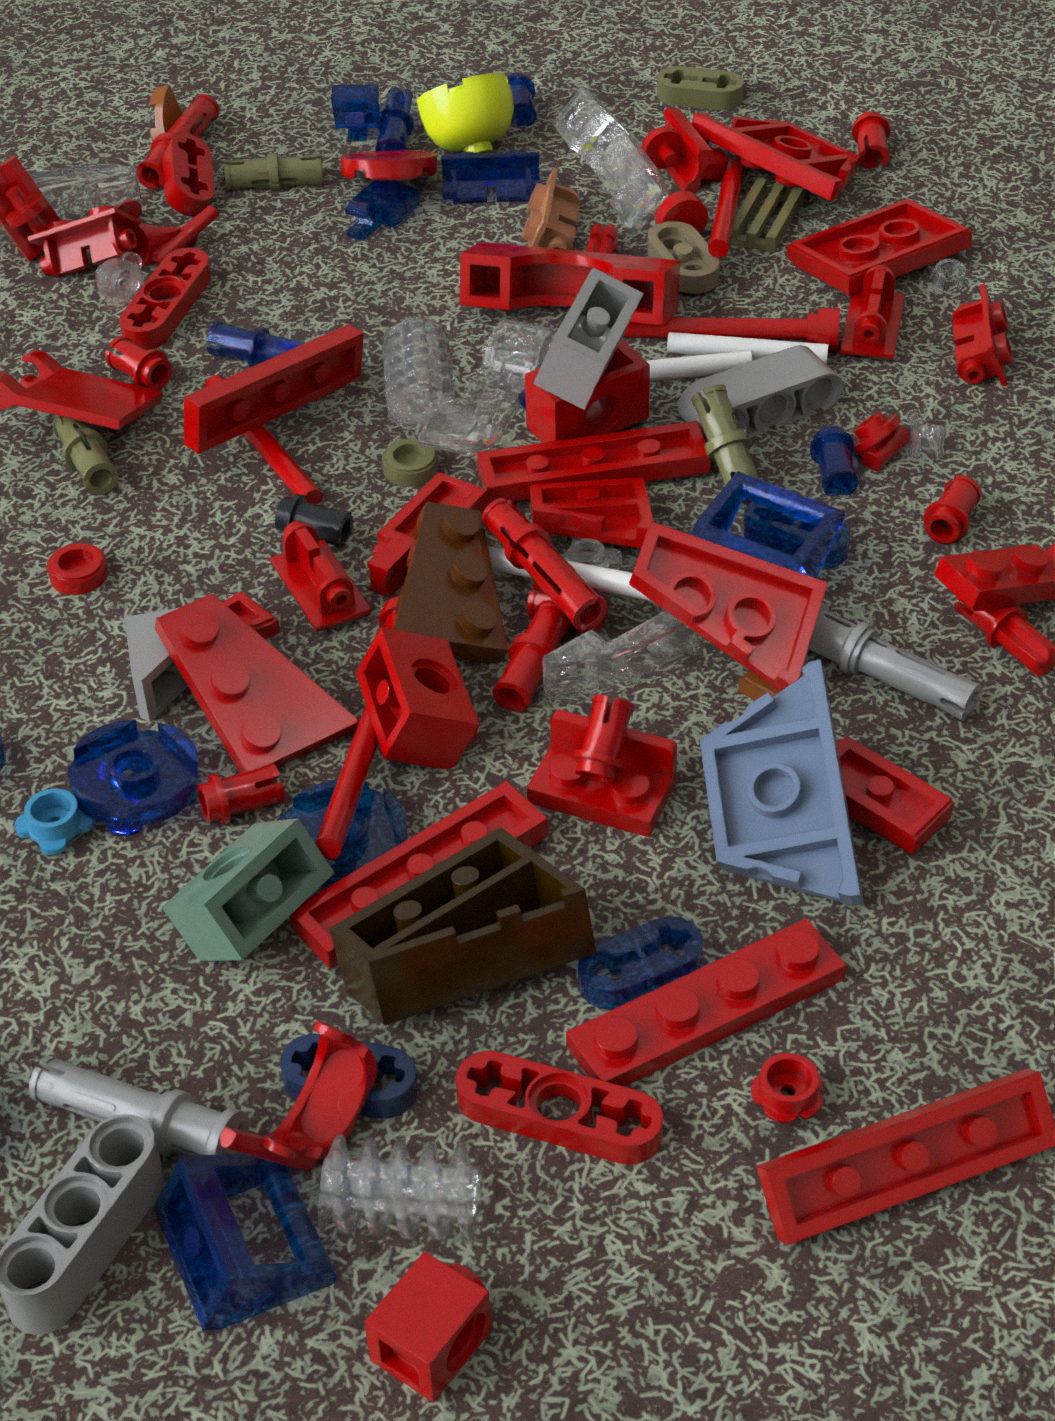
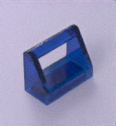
(809, 558)
(211, 1248)

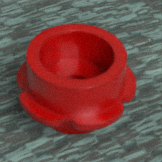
(792, 1073)

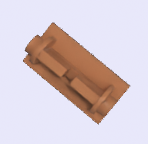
(552, 215)

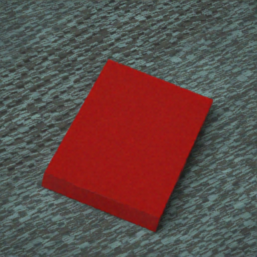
(895, 236)

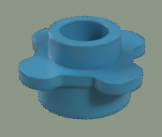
(52, 820)

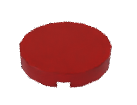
(389, 164)

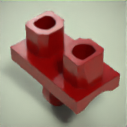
(684, 152)
(23, 207)

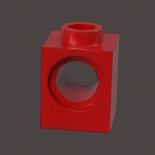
(429, 1325)

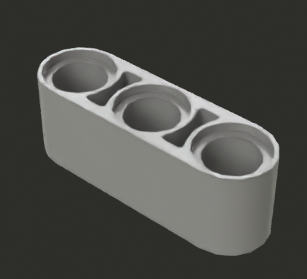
(771, 390)
(74, 1257)

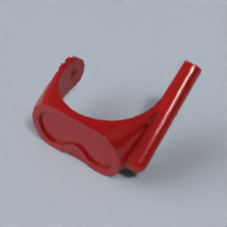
(157, 242)
(325, 1107)

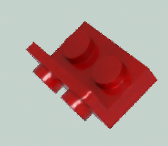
(626, 804)

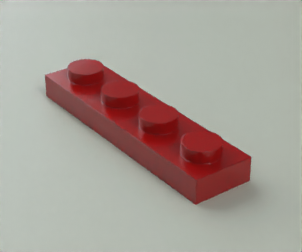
(272, 388)
(644, 452)
(494, 809)
(706, 1005)
(907, 1155)

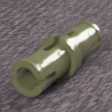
(273, 172)
(725, 438)
(86, 453)

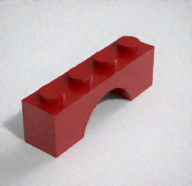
(539, 276)

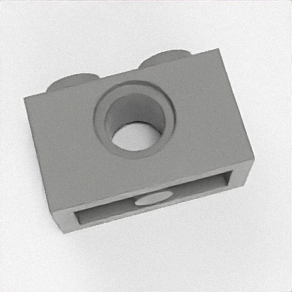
(588, 338)

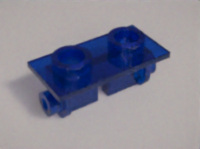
(469, 175)

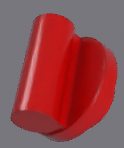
(879, 439)

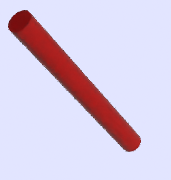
(726, 208)
(279, 459)
(348, 789)

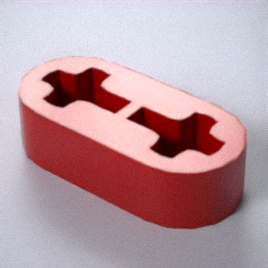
(188, 174)

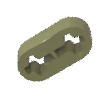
(700, 88)

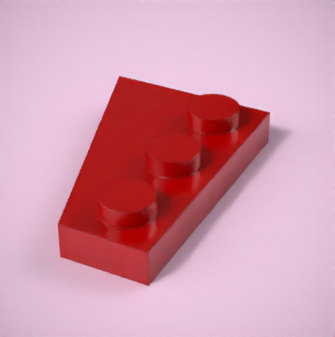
(732, 600)
(249, 689)

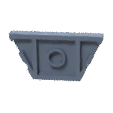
(782, 793)

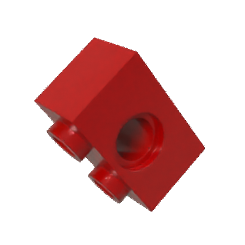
(616, 403)
(416, 699)

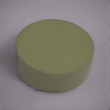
(409, 463)

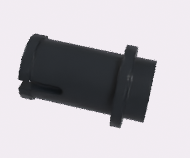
(330, 524)

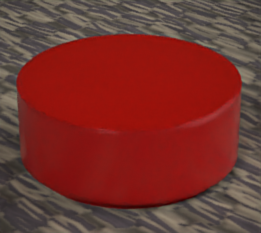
(685, 208)
(77, 569)

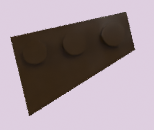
(463, 930)

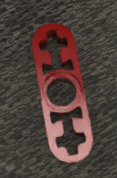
(165, 282)
(545, 1082)

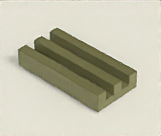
(759, 190)

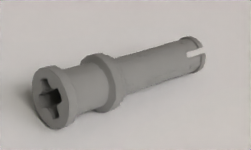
(861, 650)
(173, 1115)

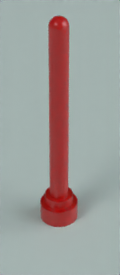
(817, 328)

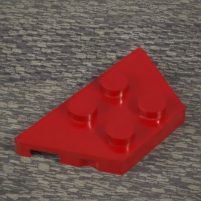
(785, 150)

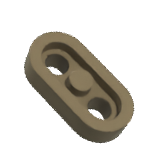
(683, 242)

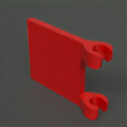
(76, 394)

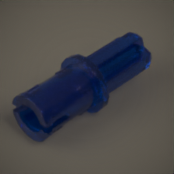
(395, 120)
(246, 344)

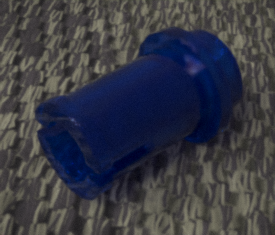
(523, 94)
(833, 452)

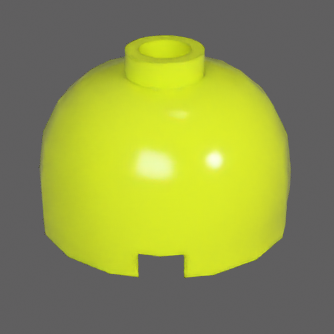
(468, 114)

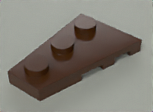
(452, 585)

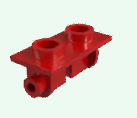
(104, 232)
(874, 316)
(981, 340)
(317, 579)

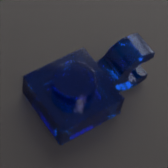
(378, 204)

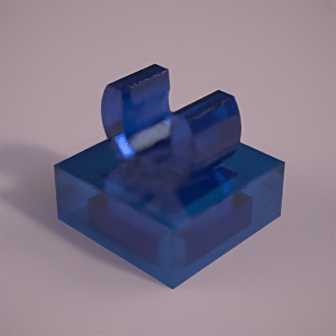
(356, 109)

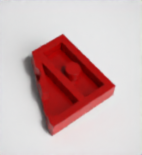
(594, 509)

